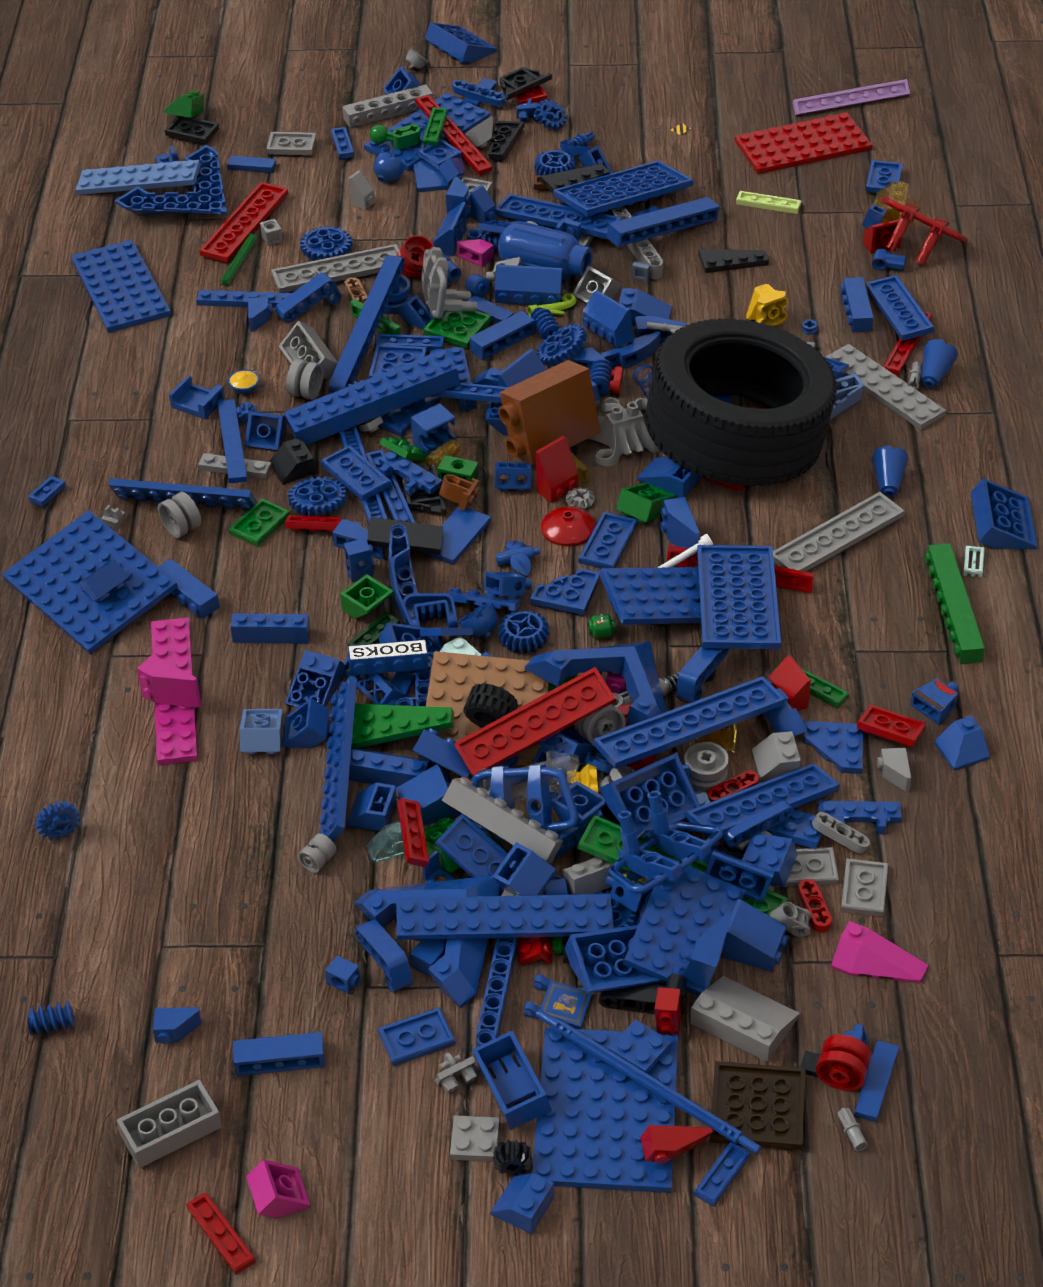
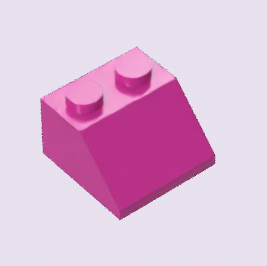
(277, 1189)

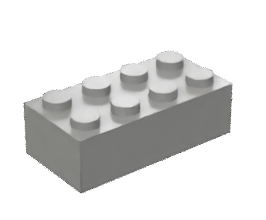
(169, 1123)

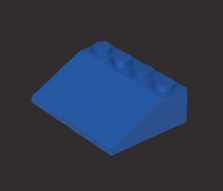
(458, 42)
(1002, 517)
(663, 776)
(599, 960)

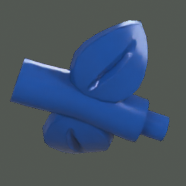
(517, 556)

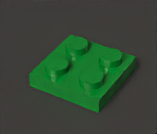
(402, 448)

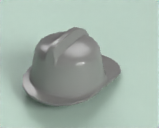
(415, 59)

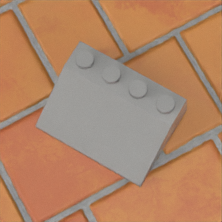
(743, 1017)

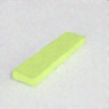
(768, 202)

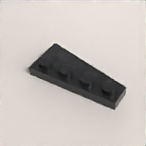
(504, 138)
(574, 176)
(729, 259)

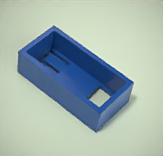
(514, 1085)

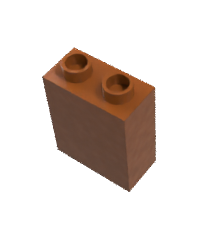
(547, 408)

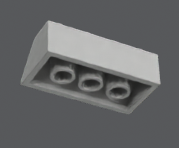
(305, 344)

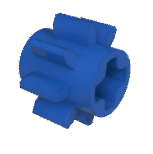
(243, 411)

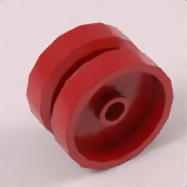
(843, 1062)

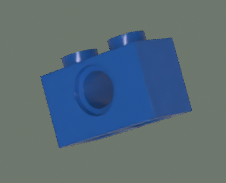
(359, 559)

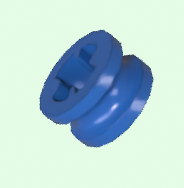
(809, 327)

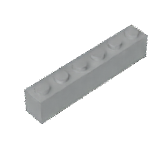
(501, 819)

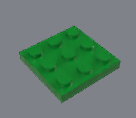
(458, 326)

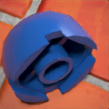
(388, 169)
(481, 620)

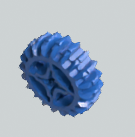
(554, 162)
(523, 631)

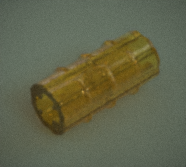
(449, 448)

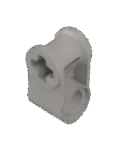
(793, 917)

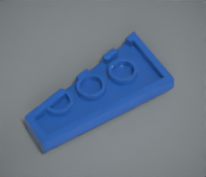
(480, 599)

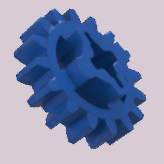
(551, 114)
(57, 820)

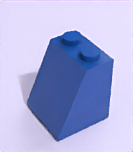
(429, 791)
(754, 937)

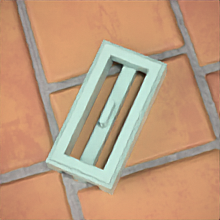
(972, 570)

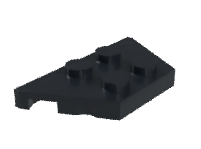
(522, 81)
(424, 501)

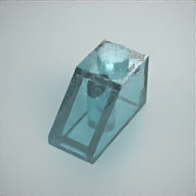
(386, 843)

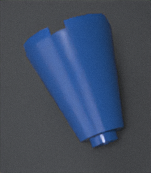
(937, 361)
(889, 468)

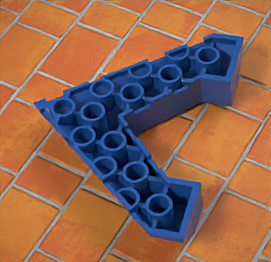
(206, 198)
(631, 660)
(463, 960)

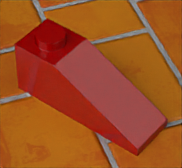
(668, 1142)

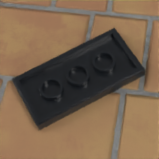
(421, 536)

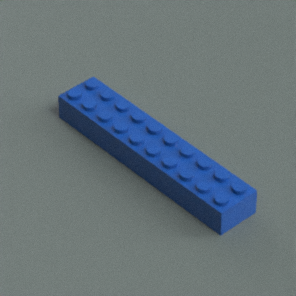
(372, 397)

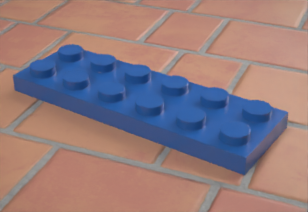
(899, 307)

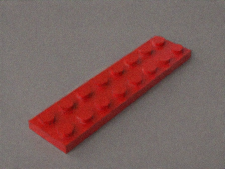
(243, 221)
(535, 722)

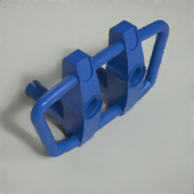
(538, 790)
(666, 838)

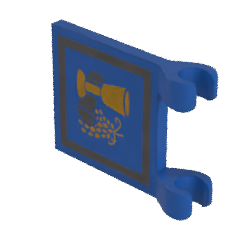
(560, 1001)

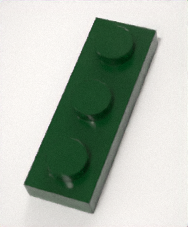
(372, 633)

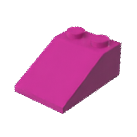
(167, 684)

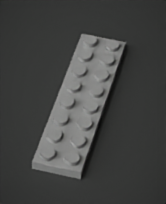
(337, 268)
(889, 388)
(838, 533)

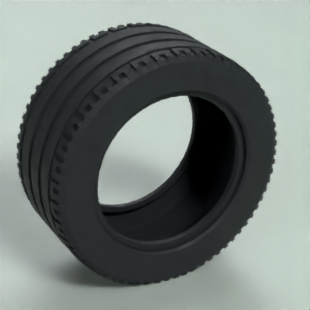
(732, 440)

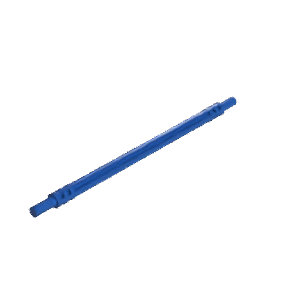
(722, 1127)

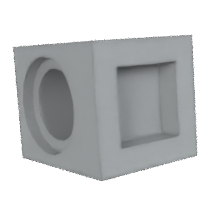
(271, 232)

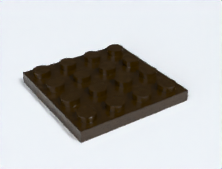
(760, 1102)

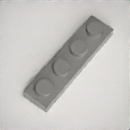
(217, 463)

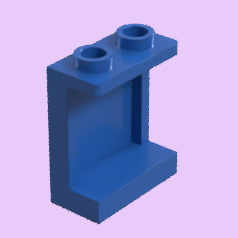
(195, 399)

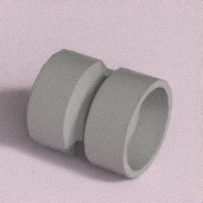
(317, 853)

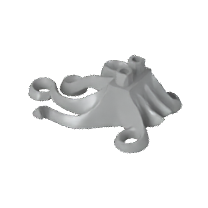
(622, 430)

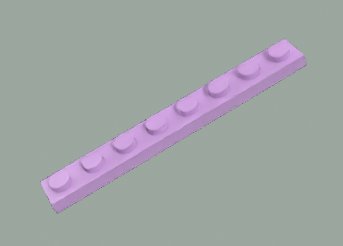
(851, 97)

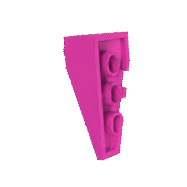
(870, 954)

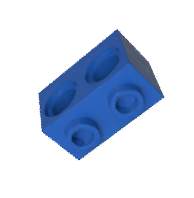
(512, 470)

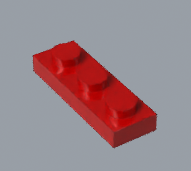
(313, 523)

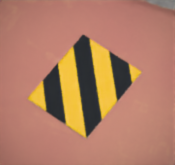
(680, 129)

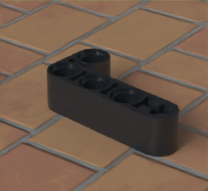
(641, 997)

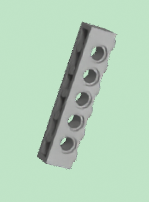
(384, 106)

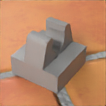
(113, 517)

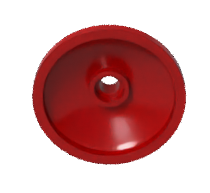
(568, 526)

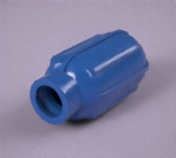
(544, 248)

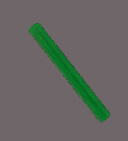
(239, 258)

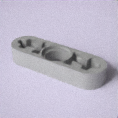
(852, 839)

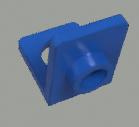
(433, 869)

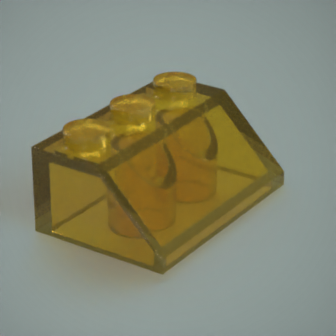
(896, 191)

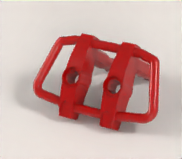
(937, 228)

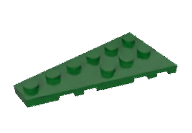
(386, 723)

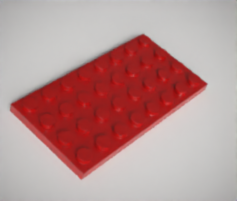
(802, 143)

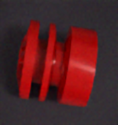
(413, 253)

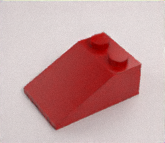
(555, 470)

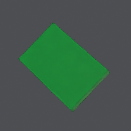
(259, 522)

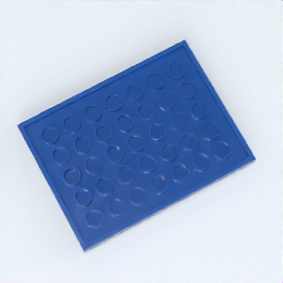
(55, 568)
(599, 1118)

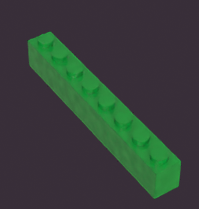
(954, 603)

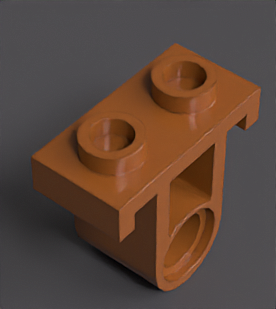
(459, 490)

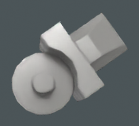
(447, 1077)

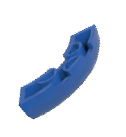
(785, 718)

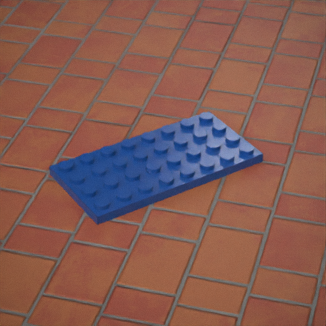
(459, 111)
(623, 188)
(120, 286)
(738, 597)

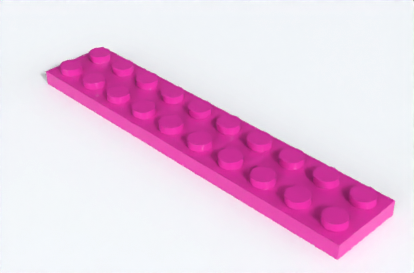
(173, 723)

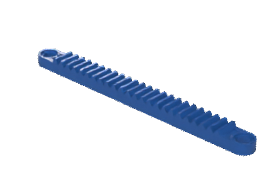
(373, 505)

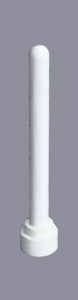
(704, 540)

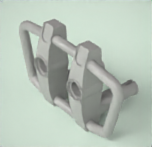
(435, 290)

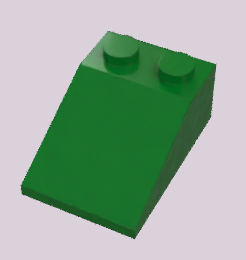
(643, 501)

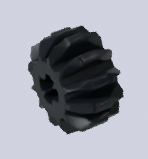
(512, 1157)

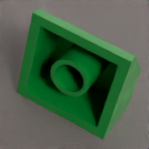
(187, 105)
(364, 596)

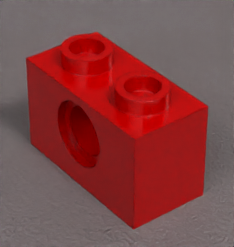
(668, 1011)

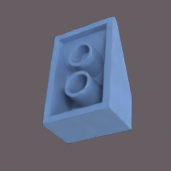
(261, 731)

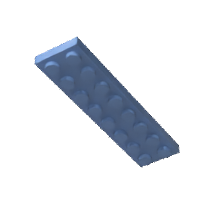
(144, 176)

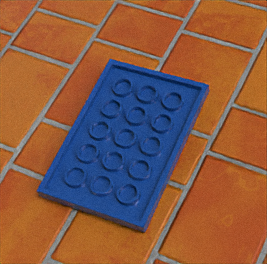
(654, 594)
(675, 919)

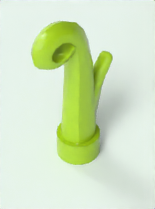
(556, 308)

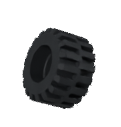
(488, 703)

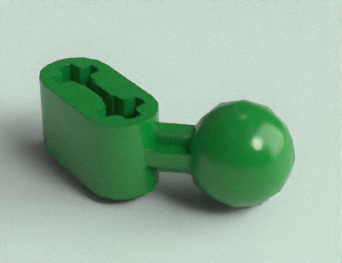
(401, 137)

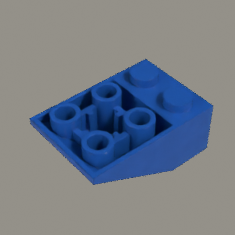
(669, 476)
(316, 679)

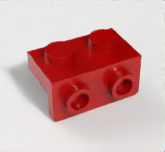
(534, 949)

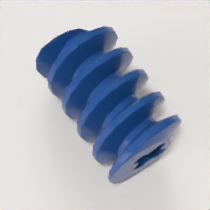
(544, 322)
(601, 375)
(50, 1018)

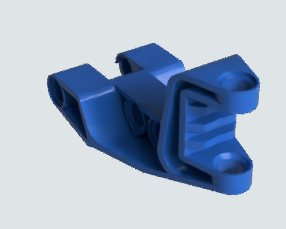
(402, 581)

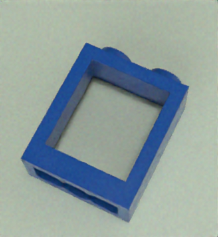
(568, 743)

